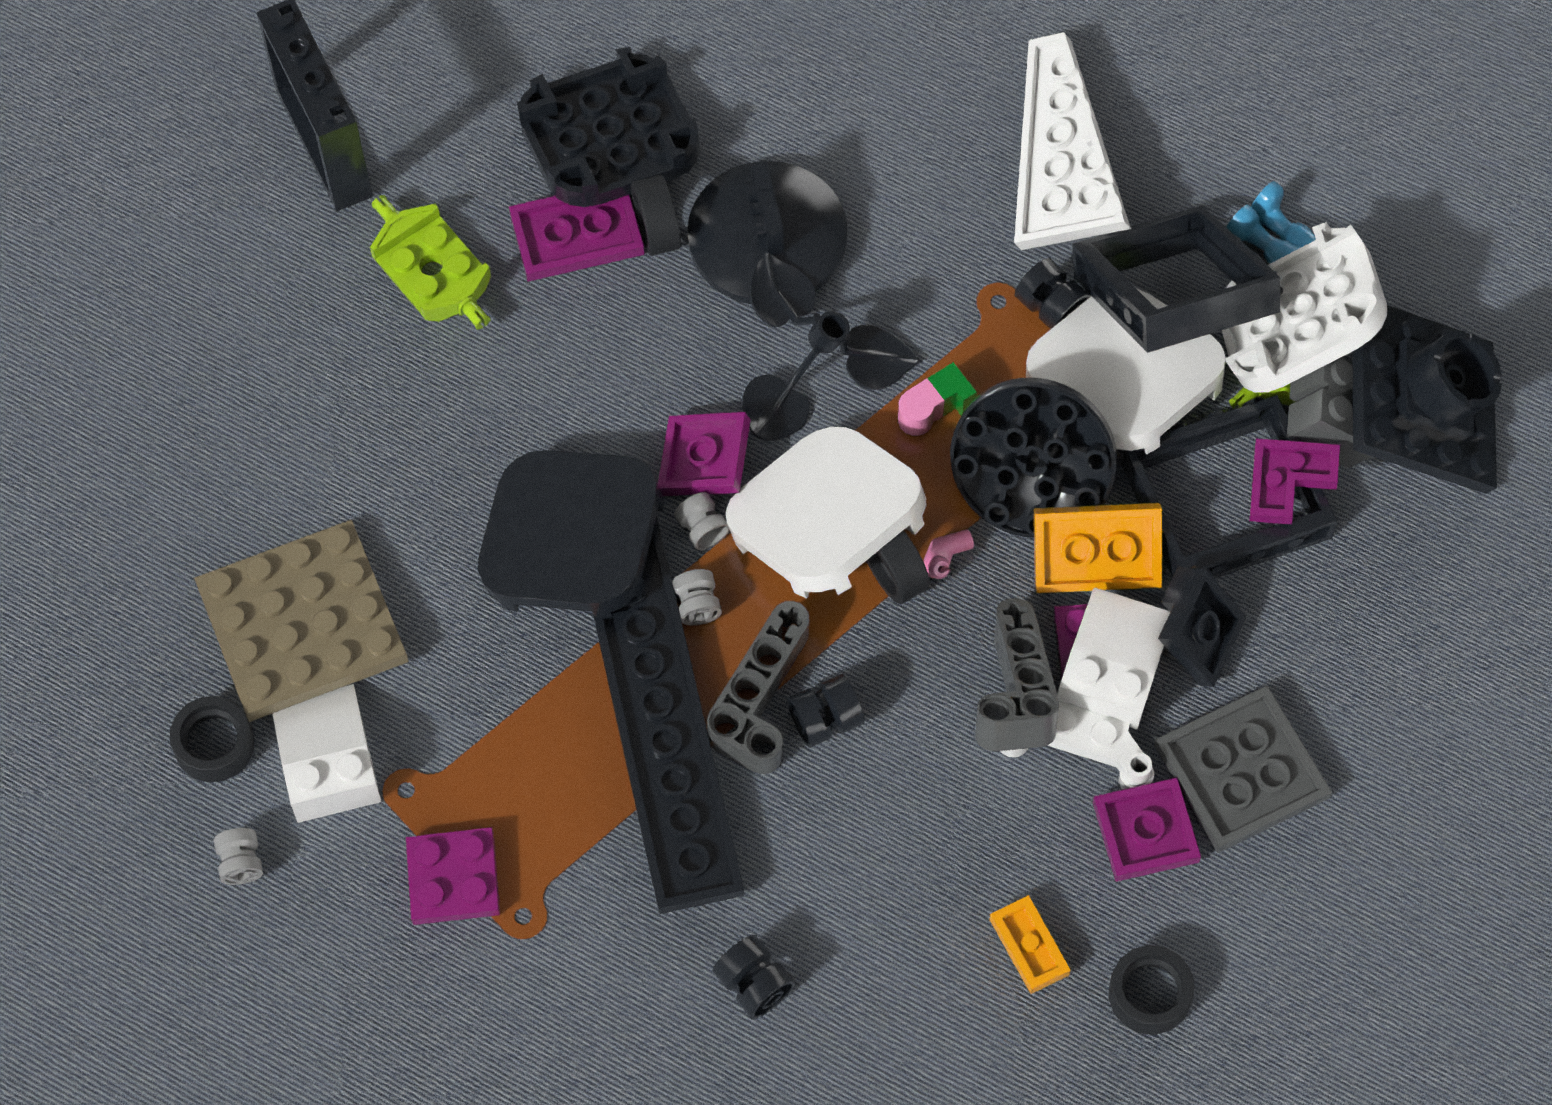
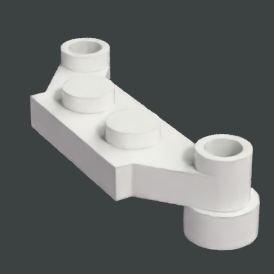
(1101, 740)

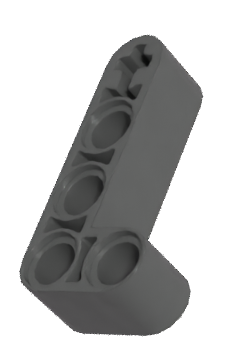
(765, 681)
(1029, 709)

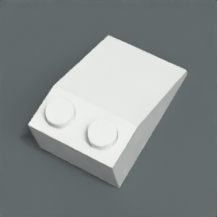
(1114, 657)
(326, 755)

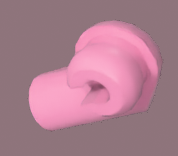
(942, 550)

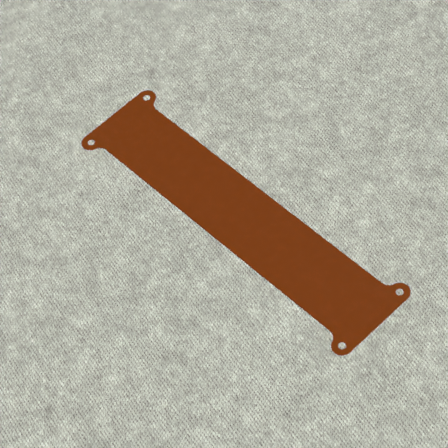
(556, 766)

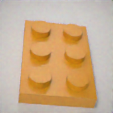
(1098, 547)

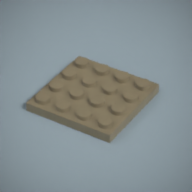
(301, 620)

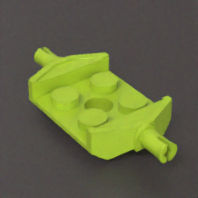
(421, 237)

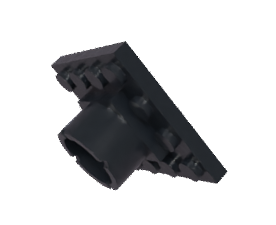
(1428, 400)

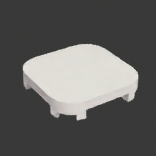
(1326, 311)
(1131, 388)
(825, 509)

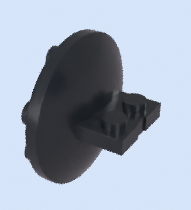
(764, 211)
(1031, 449)

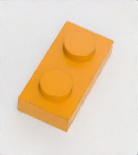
(1029, 944)

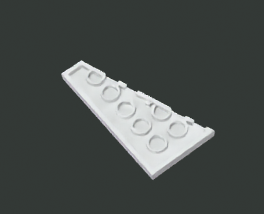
(1064, 166)

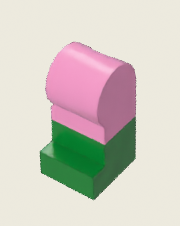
(934, 399)

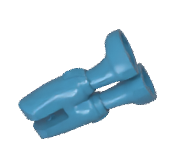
(1267, 212)

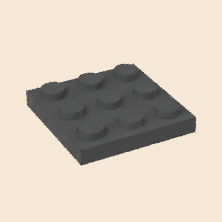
(1242, 769)

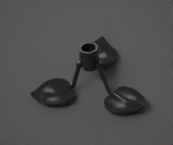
(786, 294)

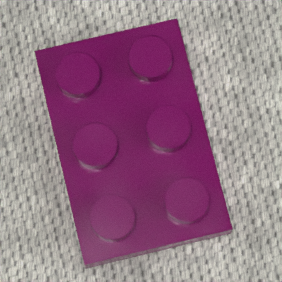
(569, 238)

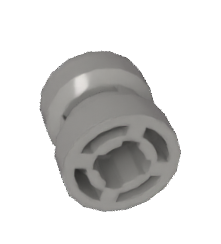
(700, 518)
(697, 597)
(238, 856)

